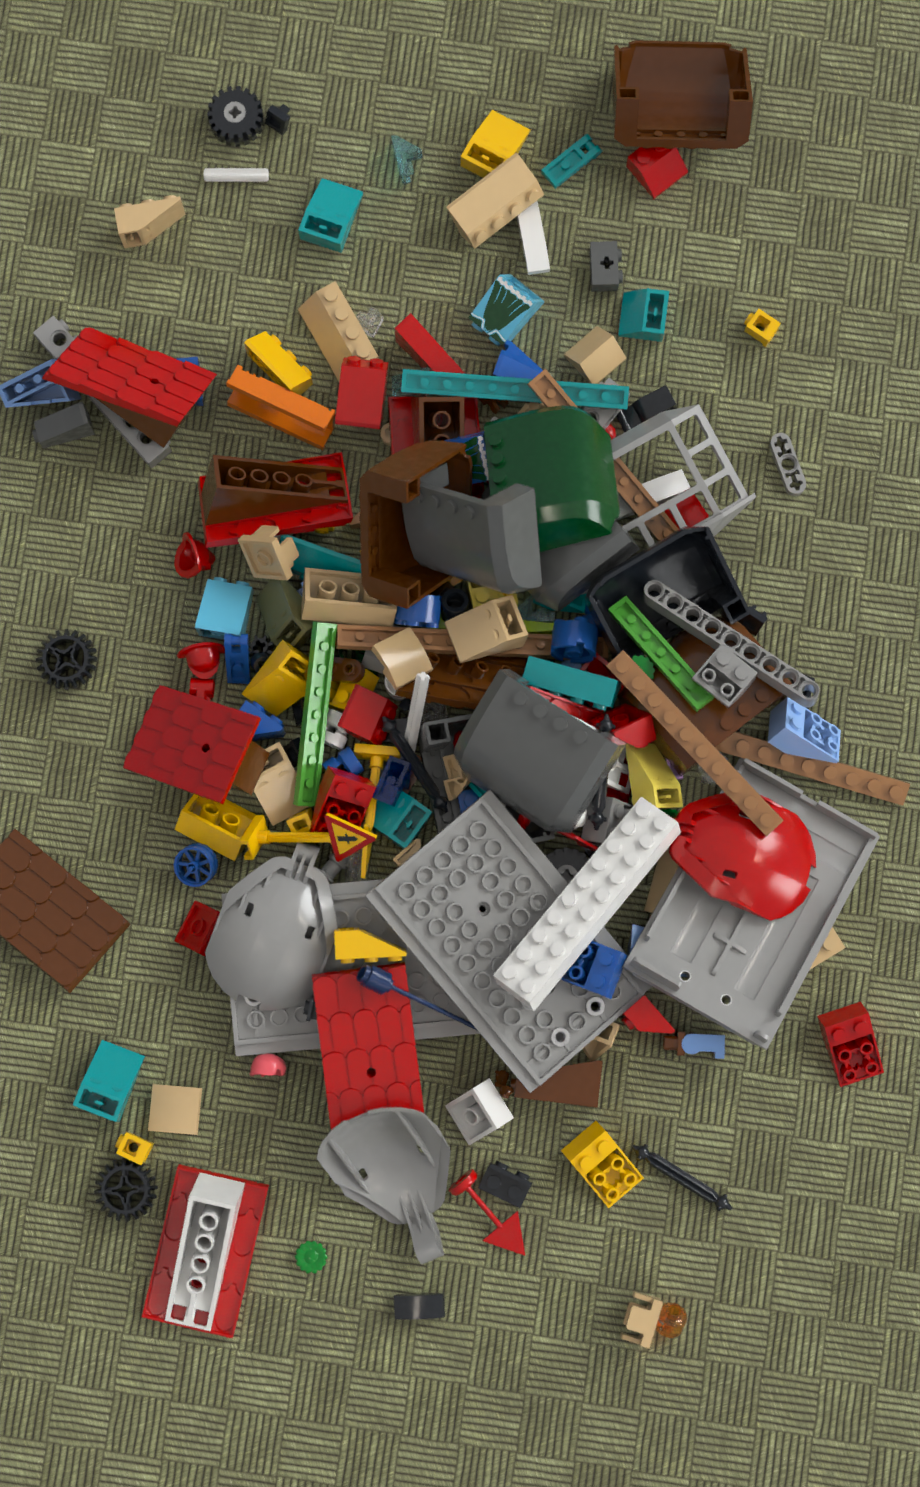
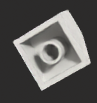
(479, 1111)

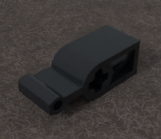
(646, 408)

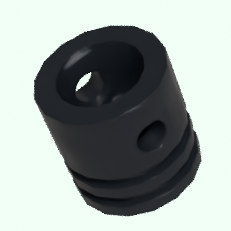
(453, 603)

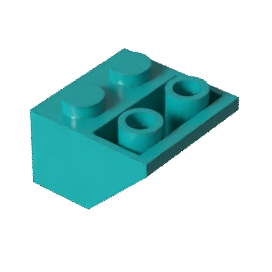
(644, 314)

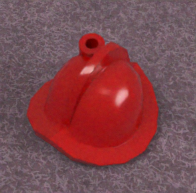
(192, 557)
(202, 658)

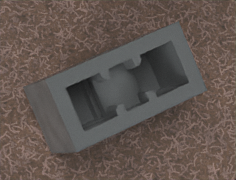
(601, 278)

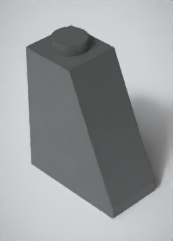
(63, 426)

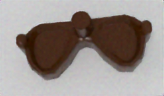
(502, 1078)

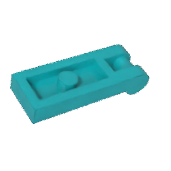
(571, 161)

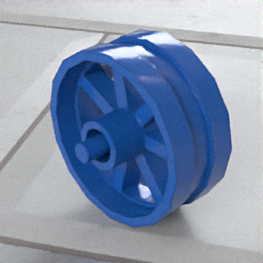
(195, 865)

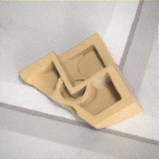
(457, 780)

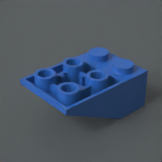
(597, 969)

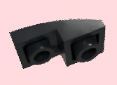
(419, 1306)

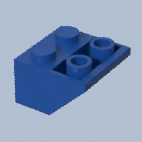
(268, 727)

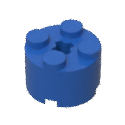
(423, 613)
(574, 640)

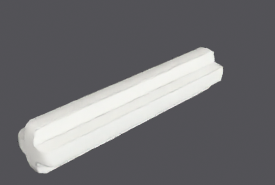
(236, 174)

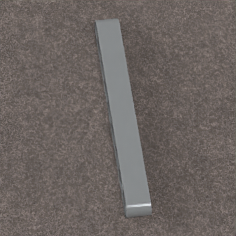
(726, 633)

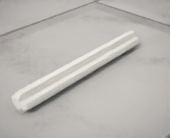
(416, 709)

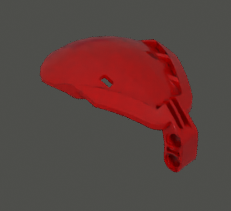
(767, 868)

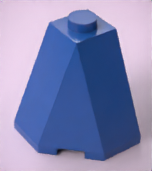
(515, 363)

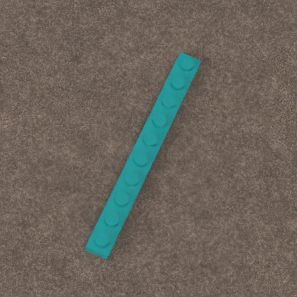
(509, 388)

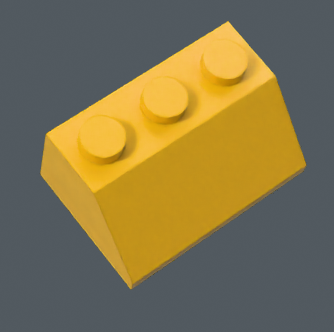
(278, 363)
(215, 824)

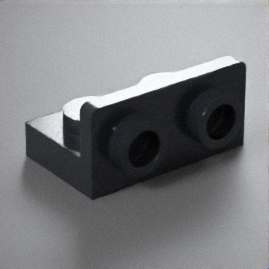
(505, 1184)

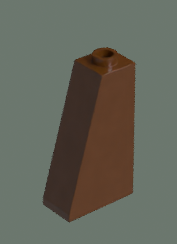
(569, 1085)

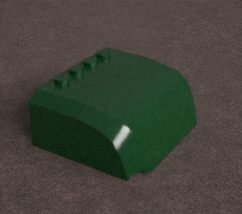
(567, 464)

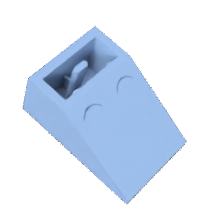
(803, 733)

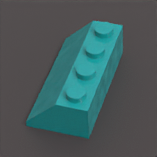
(320, 558)
(572, 682)

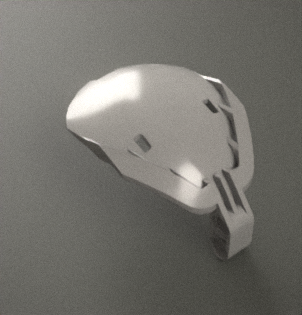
(268, 951)
(399, 1179)

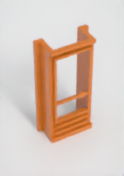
(280, 408)

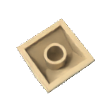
(596, 355)

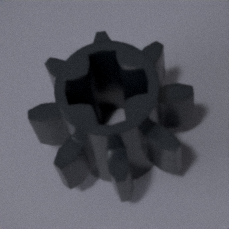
(260, 642)

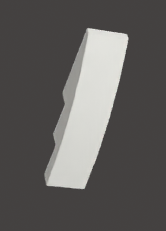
(533, 240)
(660, 489)

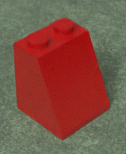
(362, 392)

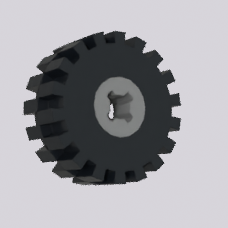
(235, 127)
(567, 861)

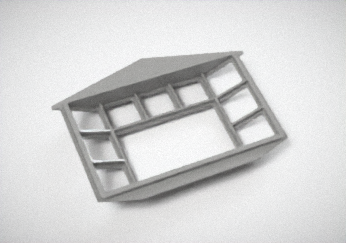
(666, 422)

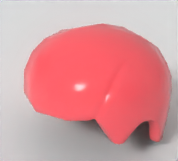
(268, 1065)

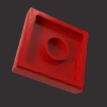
(198, 927)

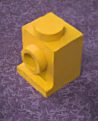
(769, 325)
(301, 821)
(139, 1156)

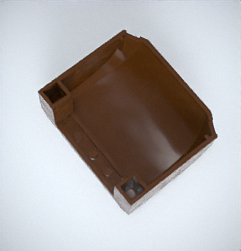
(681, 95)
(386, 556)
(714, 719)

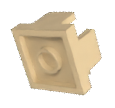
(267, 556)
(642, 1319)

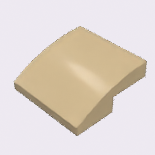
(402, 657)
(175, 1109)

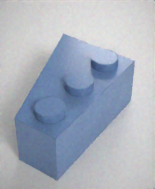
(32, 389)

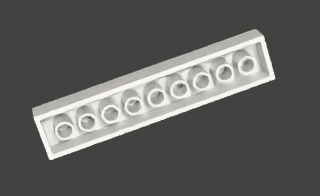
(587, 903)

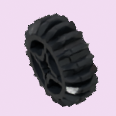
(82, 671)
(126, 1200)

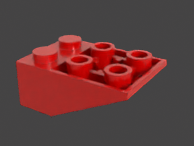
(342, 796)
(851, 1043)

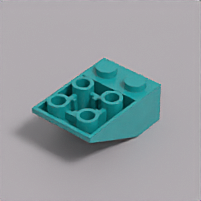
(330, 215)
(402, 822)
(109, 1081)

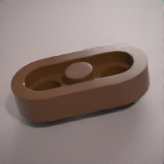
(341, 669)

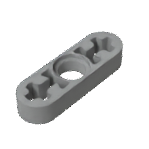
(799, 477)

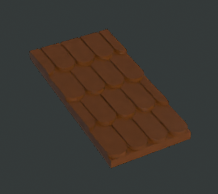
(465, 682)
(52, 914)

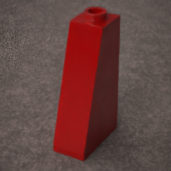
(423, 347)

